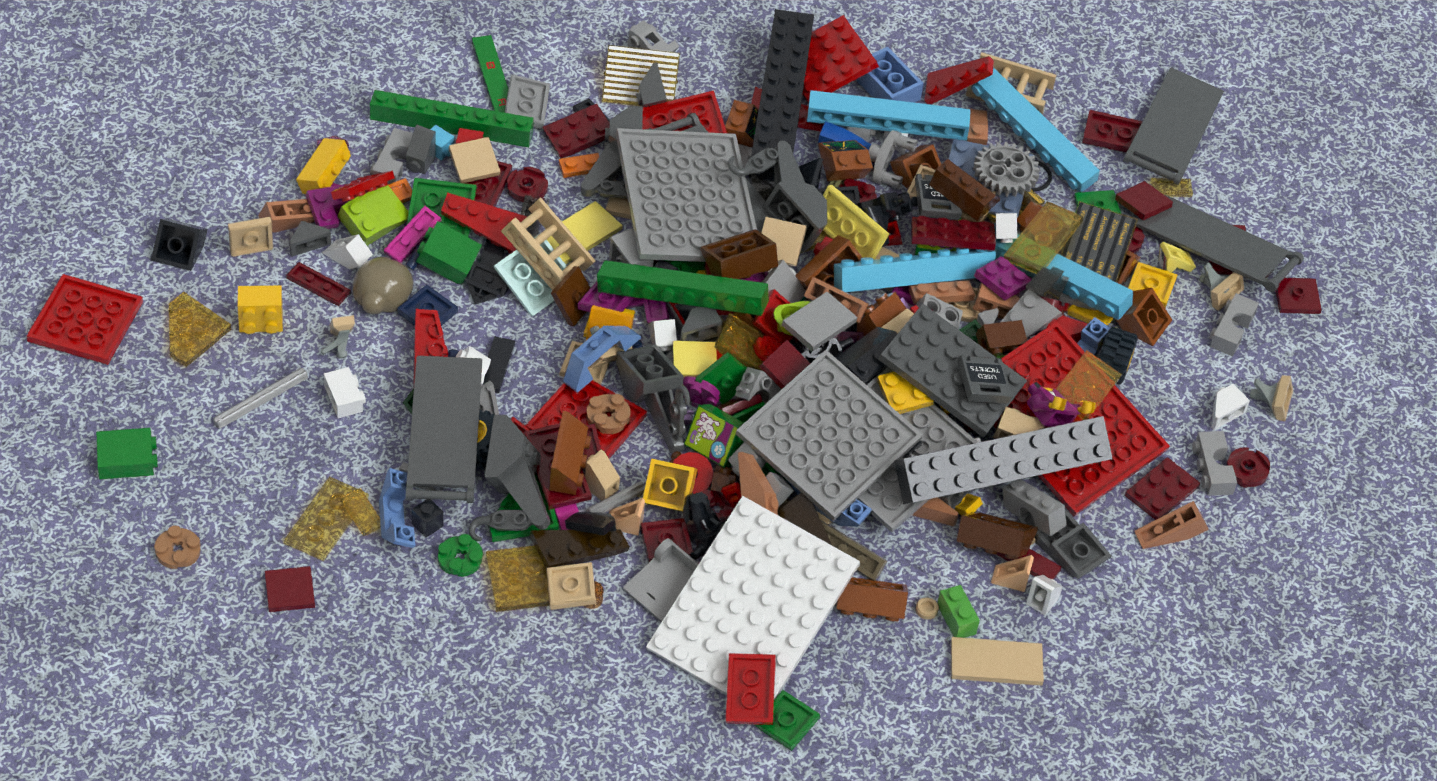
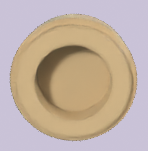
(927, 608)

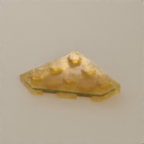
(193, 329)

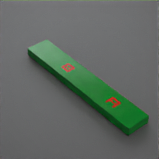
(491, 71)

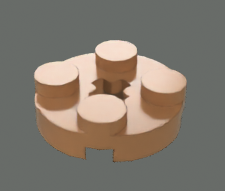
(608, 403)
(177, 536)

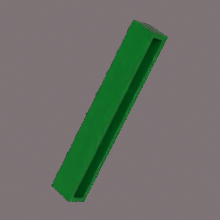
(450, 117)
(682, 287)

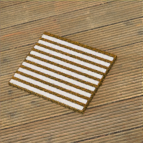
(629, 66)

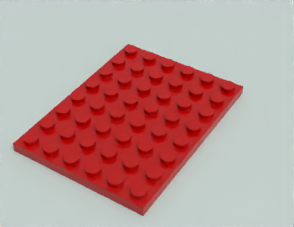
(1131, 437)

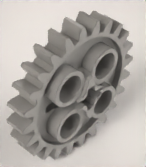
(1006, 169)

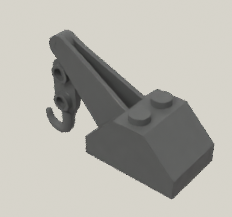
(608, 165)
(792, 197)
(654, 379)
(512, 470)

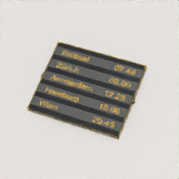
(1100, 240)

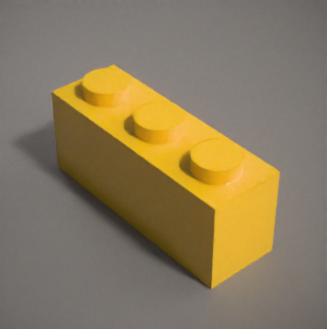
(324, 165)

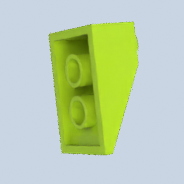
(373, 214)

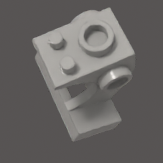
(643, 30)
(755, 382)

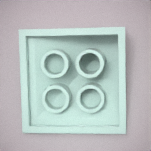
(525, 281)

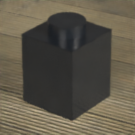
(427, 517)

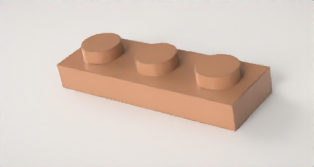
(945, 291)

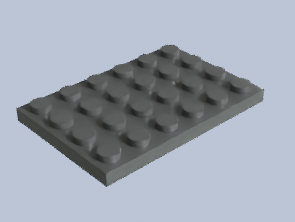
(928, 357)

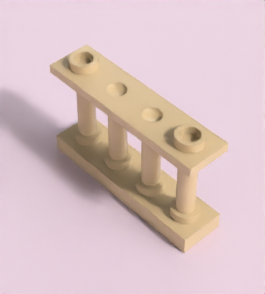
(1024, 74)
(536, 255)

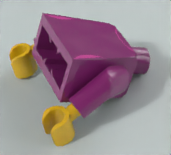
(1053, 408)

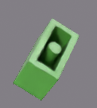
(958, 612)

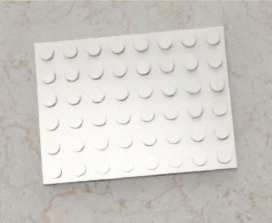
(753, 593)

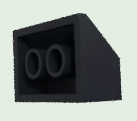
(864, 354)

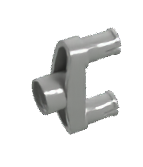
(882, 155)

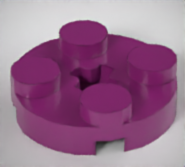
(701, 392)

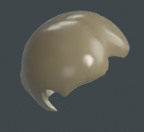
(382, 285)

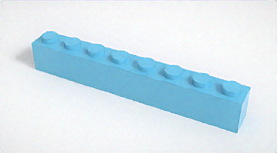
(888, 115)
(1037, 131)
(910, 269)
(1084, 284)

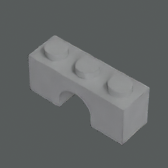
(395, 148)
(1238, 312)
(1215, 477)
(777, 482)
(1046, 511)

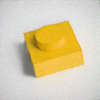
(969, 504)

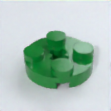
(460, 544)

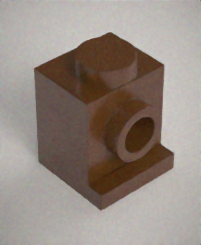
(723, 477)

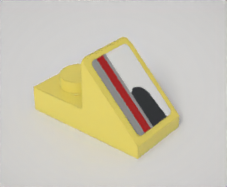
(1173, 257)

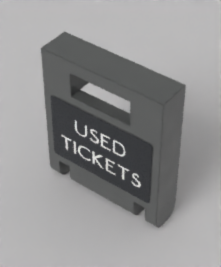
(927, 195)
(984, 373)

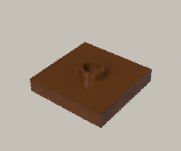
(569, 293)

